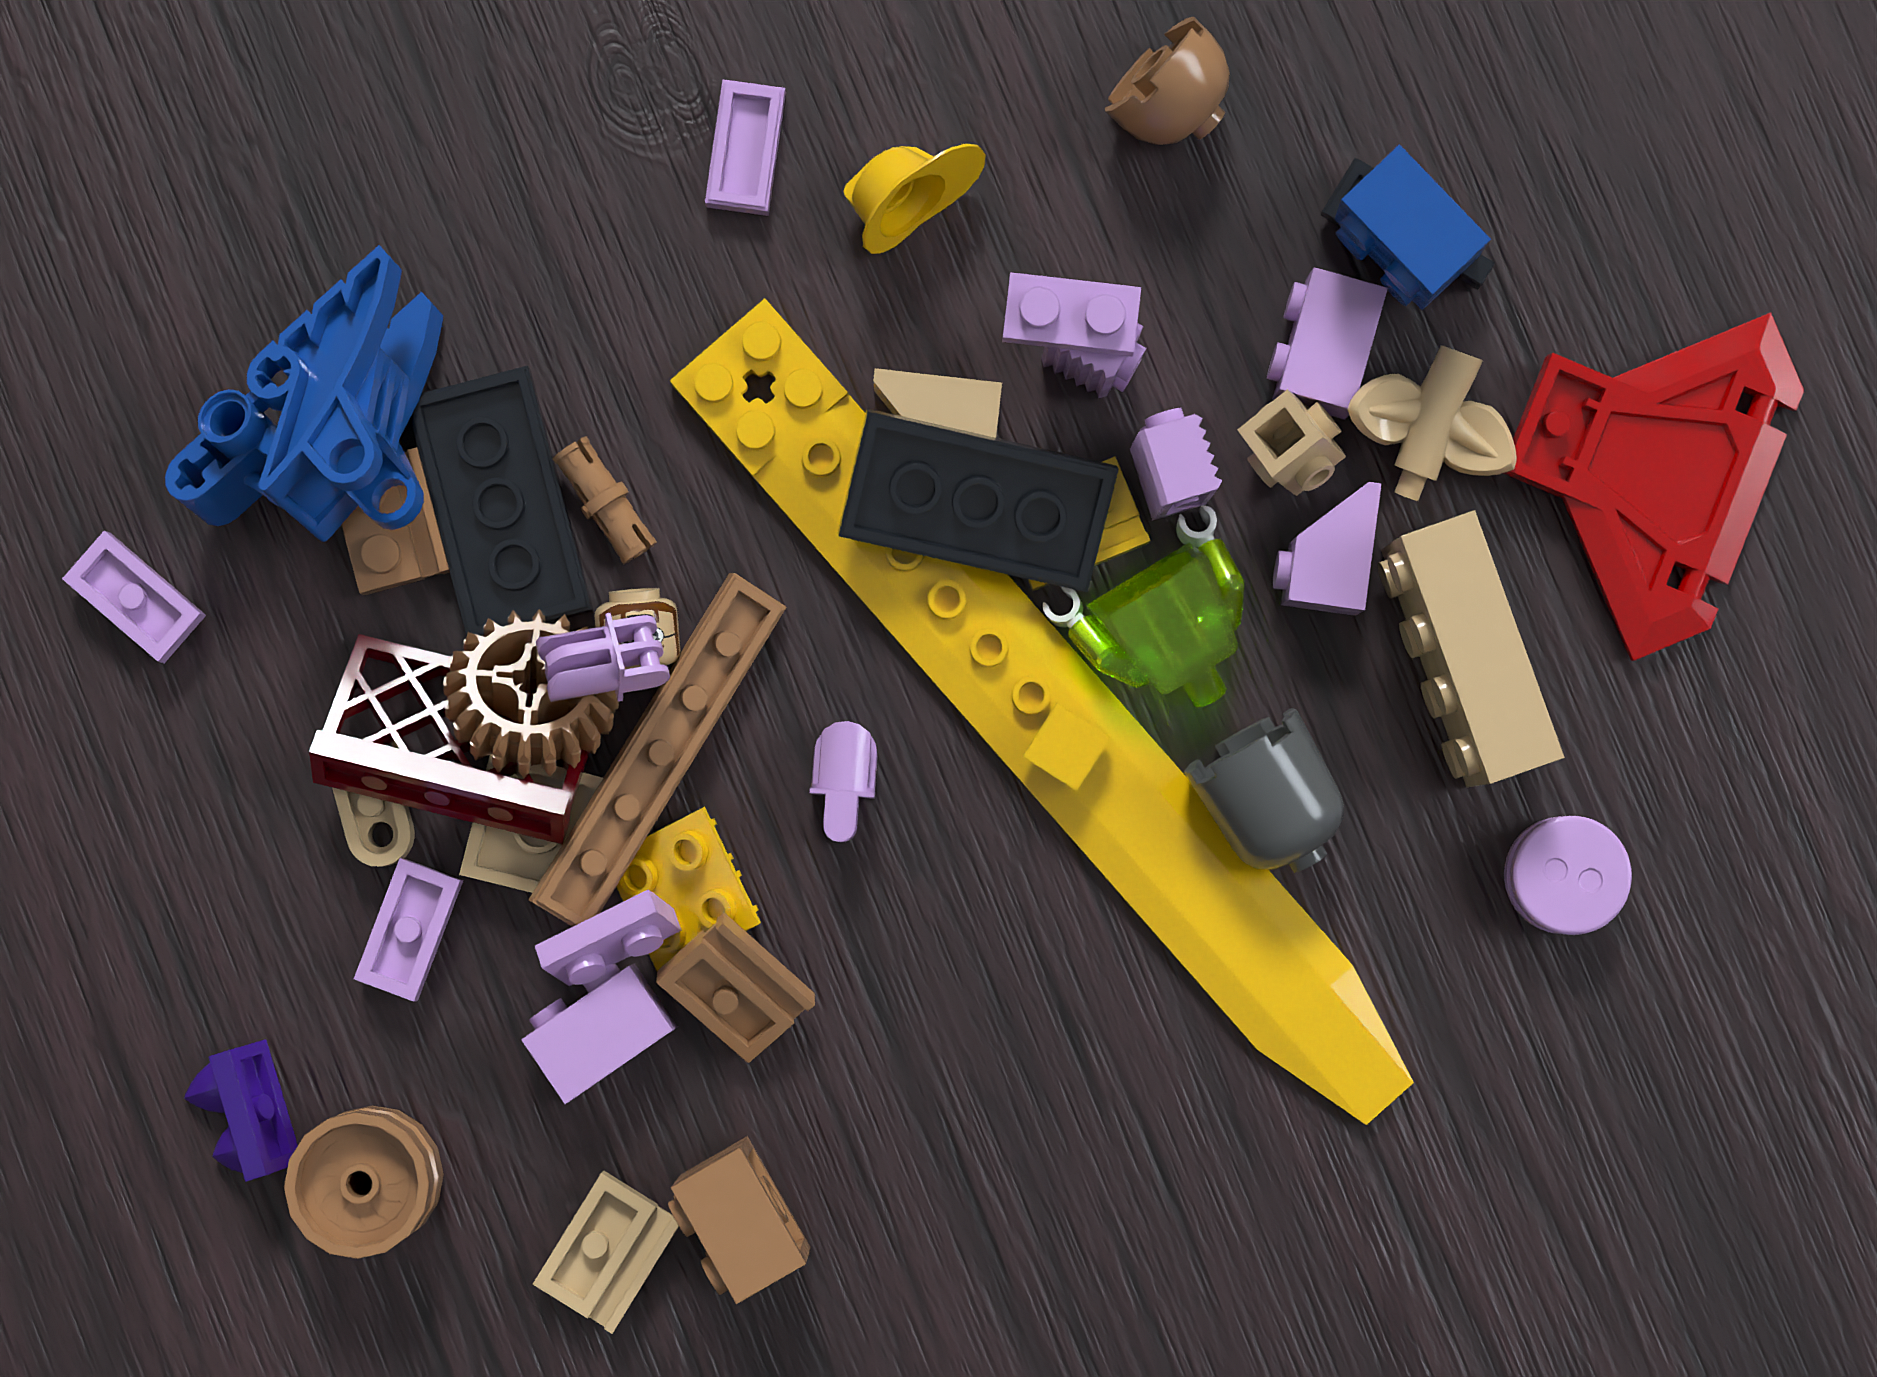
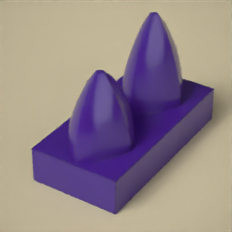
(249, 1093)

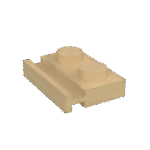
(607, 1252)

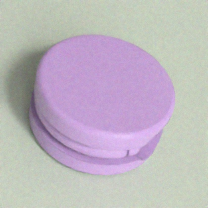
(1568, 875)

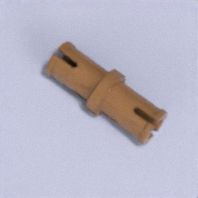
(604, 500)

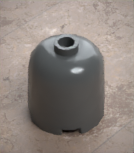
(1271, 794)

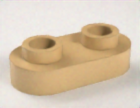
(360, 817)

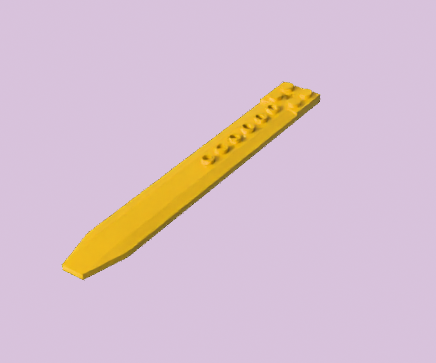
(1005, 675)

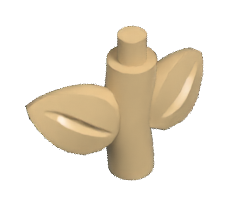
(1434, 423)

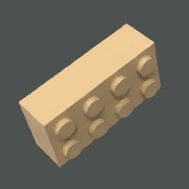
(1469, 651)

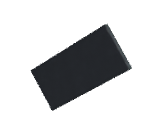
(977, 500)
(499, 501)

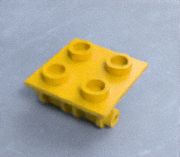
(693, 875)

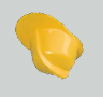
(908, 188)

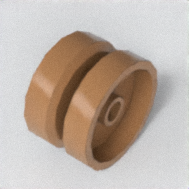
(328, 1196)

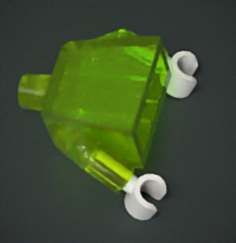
(1166, 620)

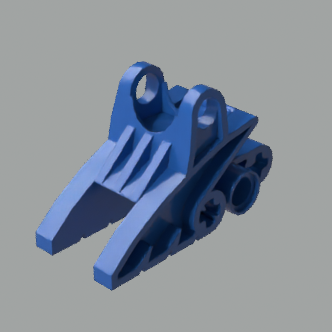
(339, 418)

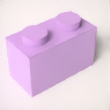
(1328, 340)
(597, 1032)

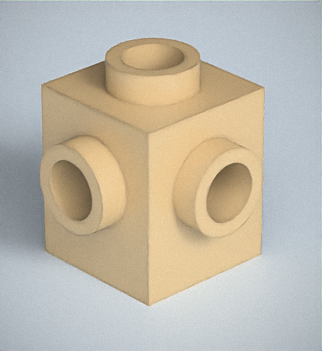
(1293, 444)

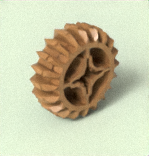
(498, 675)

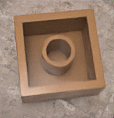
(739, 1221)

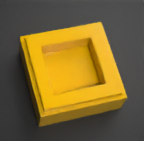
(1067, 746)

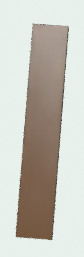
(658, 752)

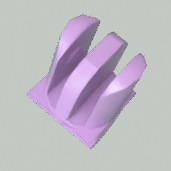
(595, 663)
(844, 773)

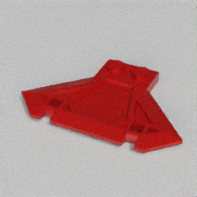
(1661, 469)

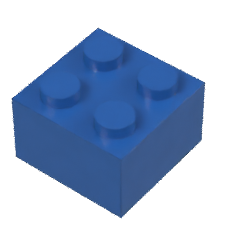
(1408, 229)

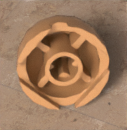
(1173, 89)

